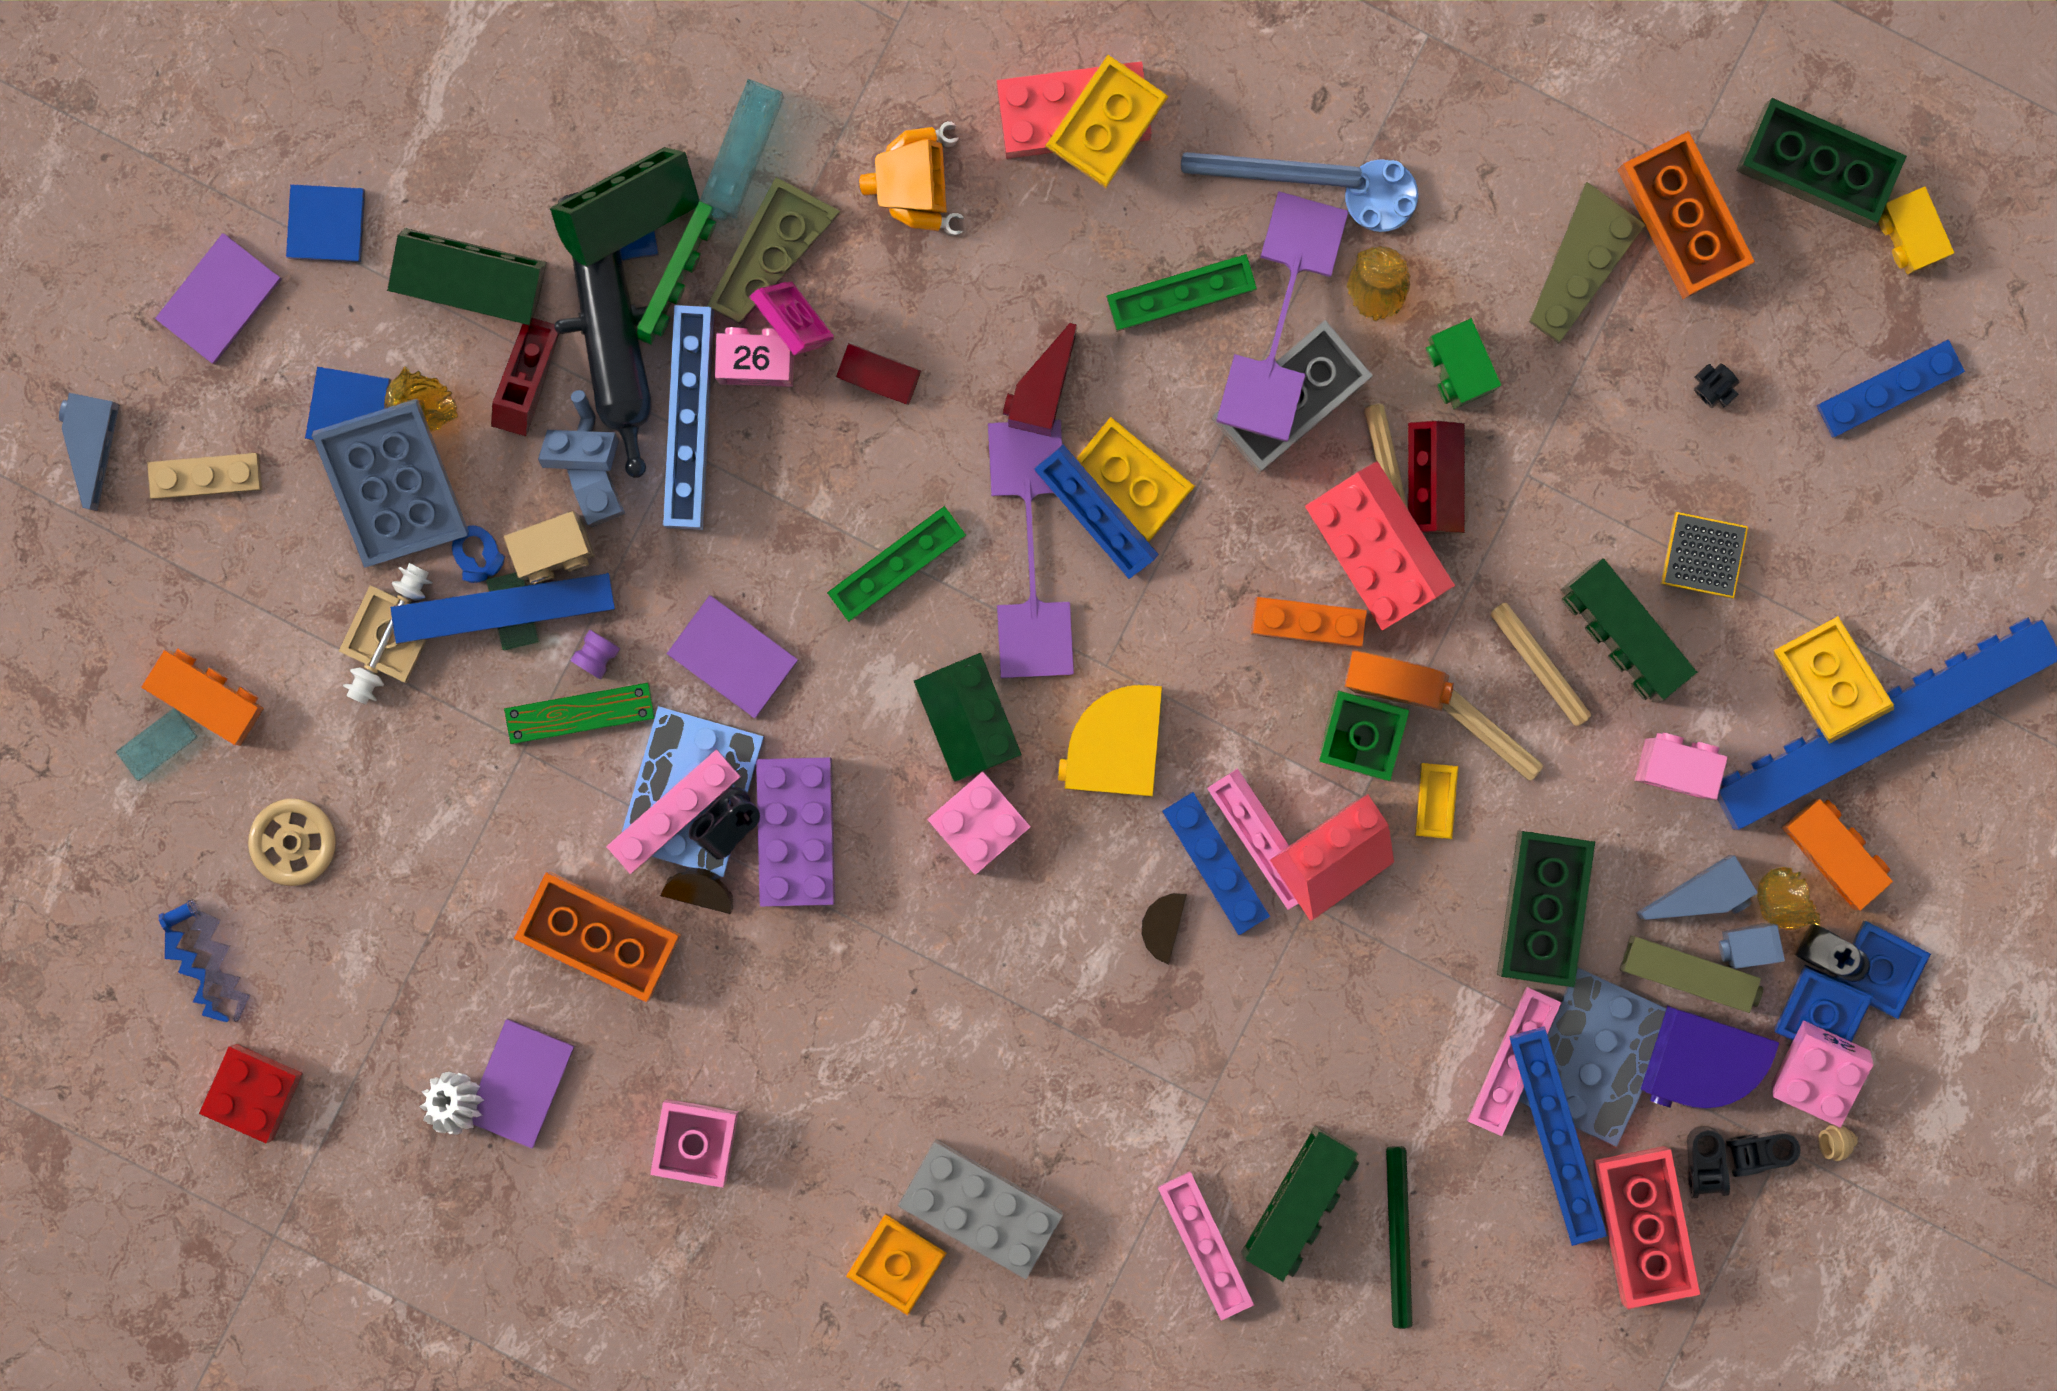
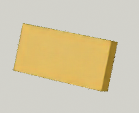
(1436, 800)

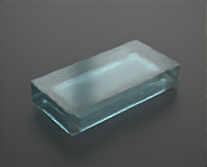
(156, 744)

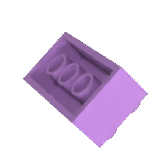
(795, 831)

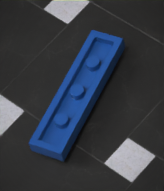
(1890, 388)
(1096, 511)
(1215, 863)

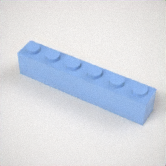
(688, 417)

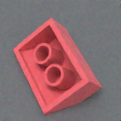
(1336, 857)

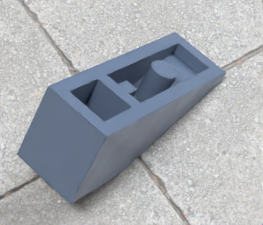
(88, 437)
(1712, 891)

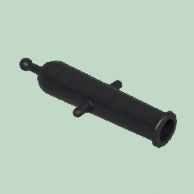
(612, 350)

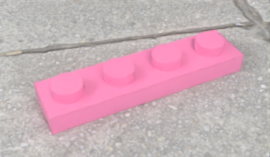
(673, 811)
(1253, 828)
(1503, 1081)
(1205, 1245)

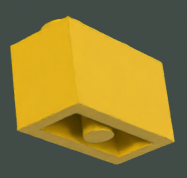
(1915, 231)

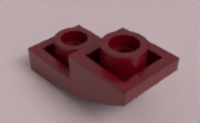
(878, 374)

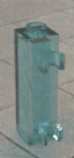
(741, 149)

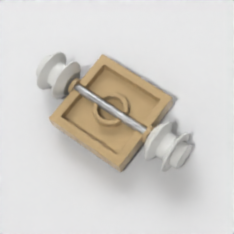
(373, 637)

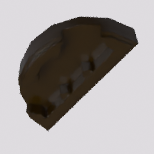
(699, 888)
(1161, 925)

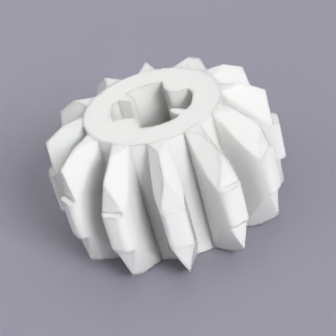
(451, 1103)

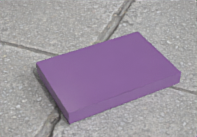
(218, 298)
(732, 656)
(521, 1082)

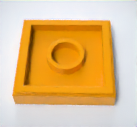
(896, 1264)

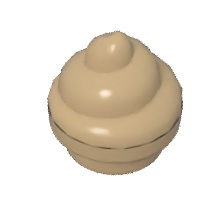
(1837, 1142)

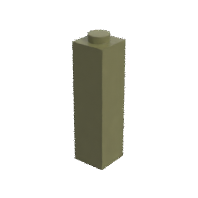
(1691, 974)

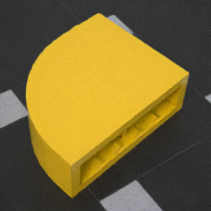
(1115, 743)

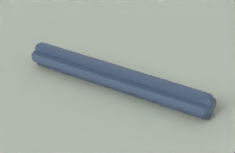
(1271, 170)

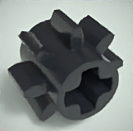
(1716, 385)

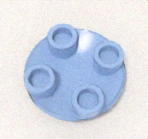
(1384, 196)

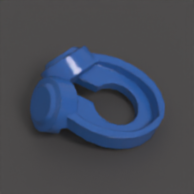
(471, 571)

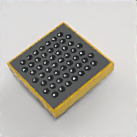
(1704, 555)

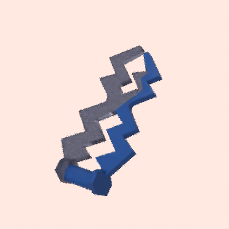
(212, 972)

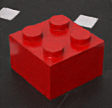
(251, 1093)

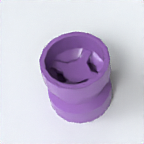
(595, 654)

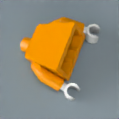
(912, 179)

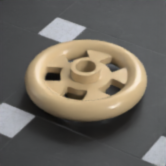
(317, 860)

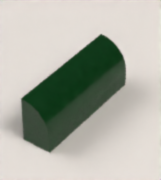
(626, 206)
(466, 276)

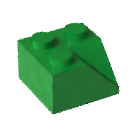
(1463, 364)
(1363, 735)

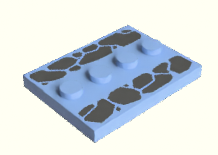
(672, 751)

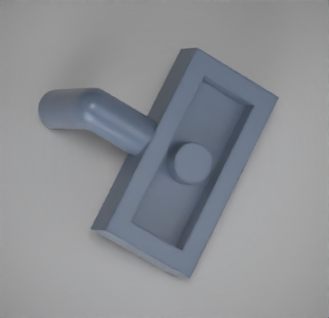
(582, 447)

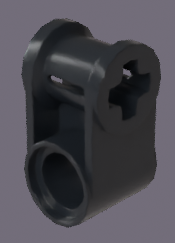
(725, 826)
(1829, 952)
(1760, 1152)
(1708, 1170)

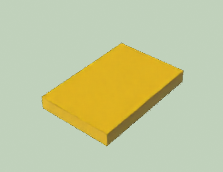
(1106, 121)
(1134, 477)
(1833, 680)

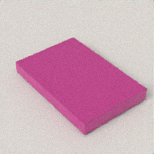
(792, 317)

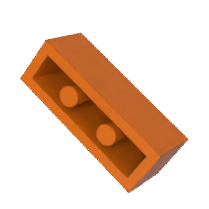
(1308, 622)
(203, 696)
(1838, 853)

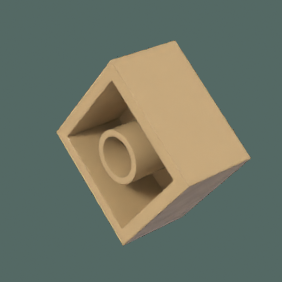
(550, 547)

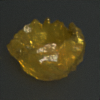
(1379, 282)
(433, 397)
(1786, 900)

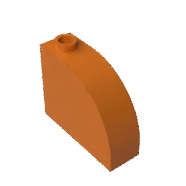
(1398, 681)

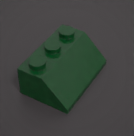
(967, 717)

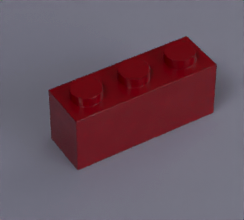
(1437, 476)

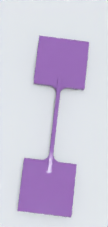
(1261, 393)
(1034, 634)

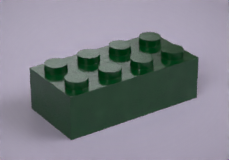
(1821, 163)
(1628, 631)
(1545, 908)
(1299, 1204)

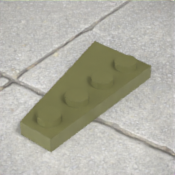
(773, 243)
(1588, 253)

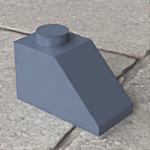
(595, 495)
(1751, 946)

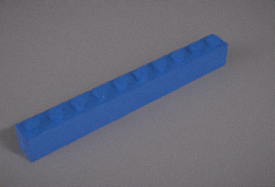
(1916, 710)

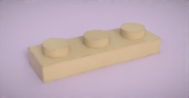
(204, 476)

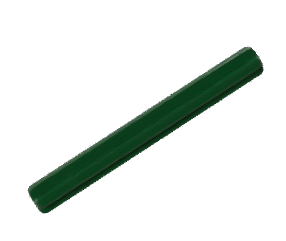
(1399, 1237)

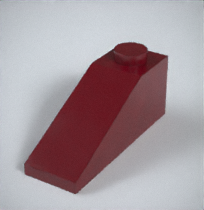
(524, 377)
(1040, 389)

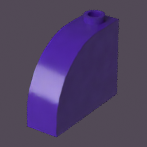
(1705, 1062)

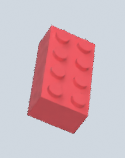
(1038, 104)
(1379, 545)
(1646, 1227)

